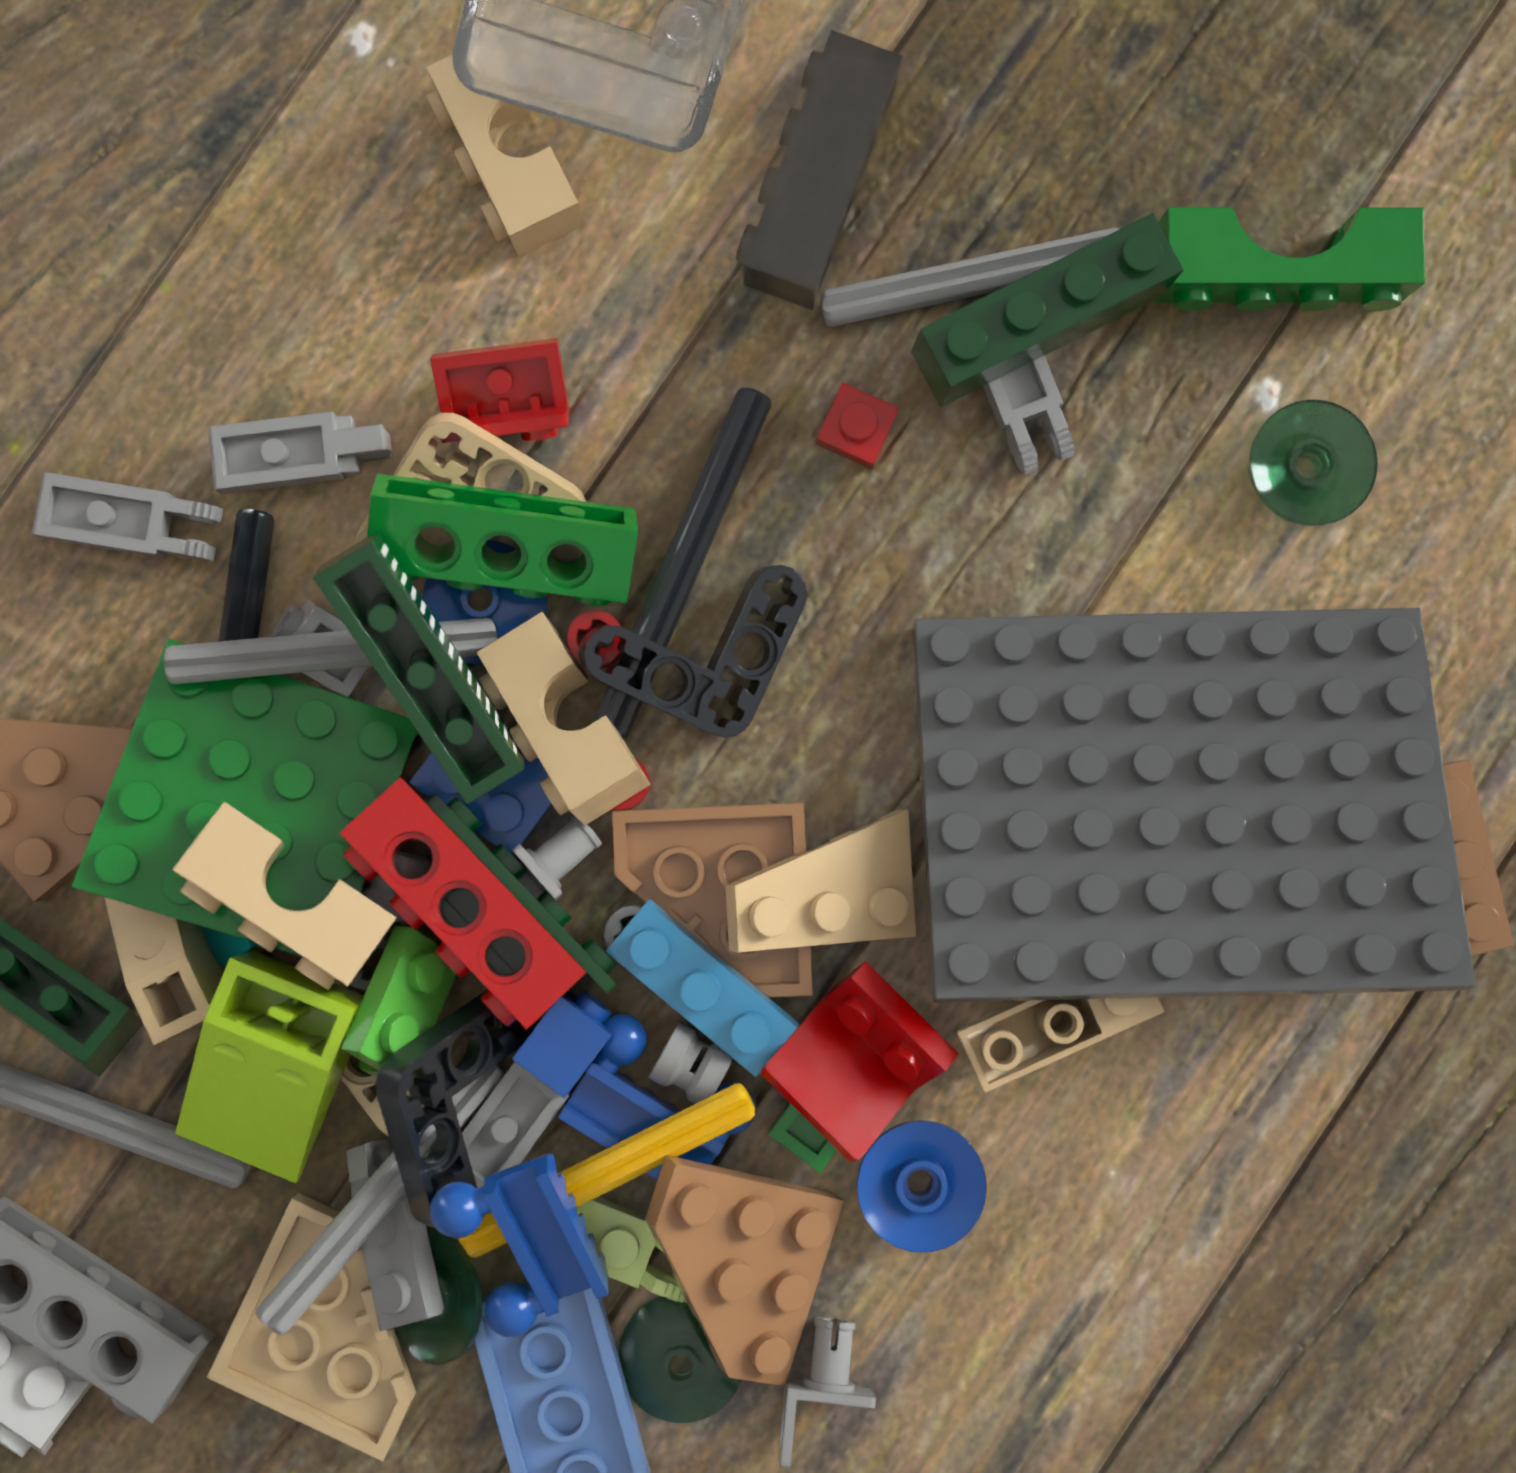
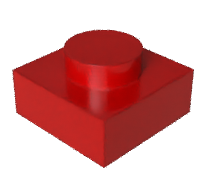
(857, 425)

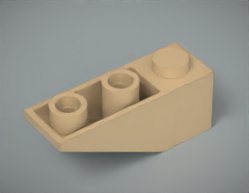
(164, 969)
(1039, 1032)

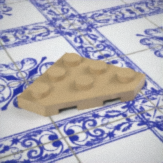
(334, 1361)

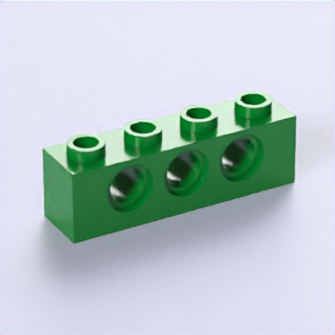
(535, 522)

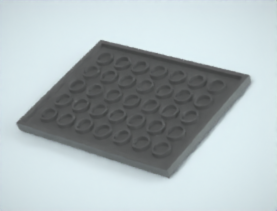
(1185, 807)

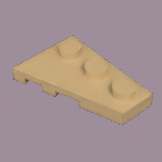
(829, 895)

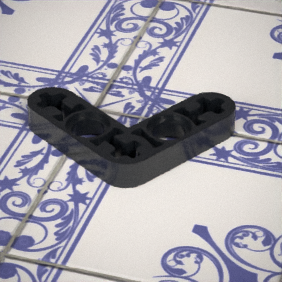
(703, 682)
(433, 1087)

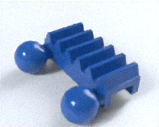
(614, 1107)
(541, 1231)

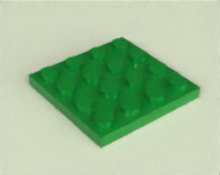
(269, 749)

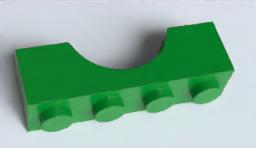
(1371, 262)

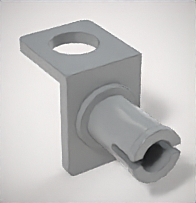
(555, 858)
(826, 1382)

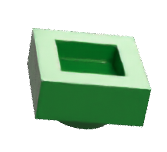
(801, 1138)

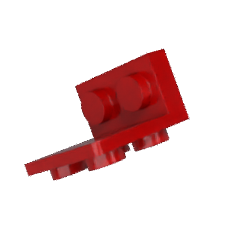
(857, 1060)

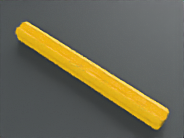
(637, 1155)

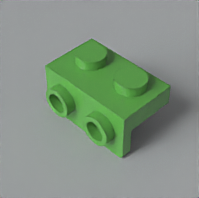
(400, 999)

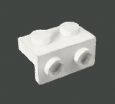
(33, 1397)

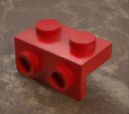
(505, 388)

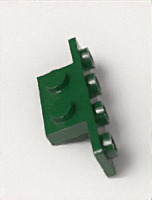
(462, 907)

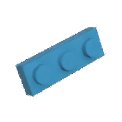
(702, 987)

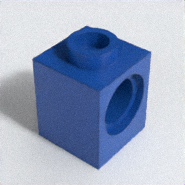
(566, 1041)

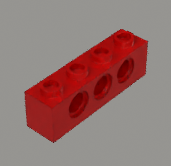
(404, 817)

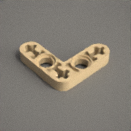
(425, 464)

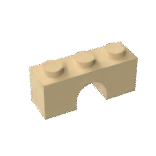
(526, 194)
(532, 676)
(231, 868)

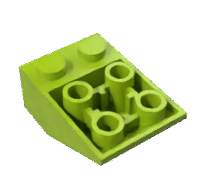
(267, 1064)

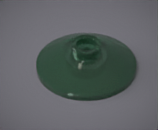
(1336, 446)
(453, 1332)
(648, 1344)

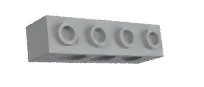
(111, 1307)

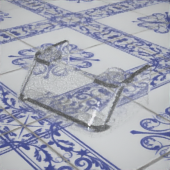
(598, 72)

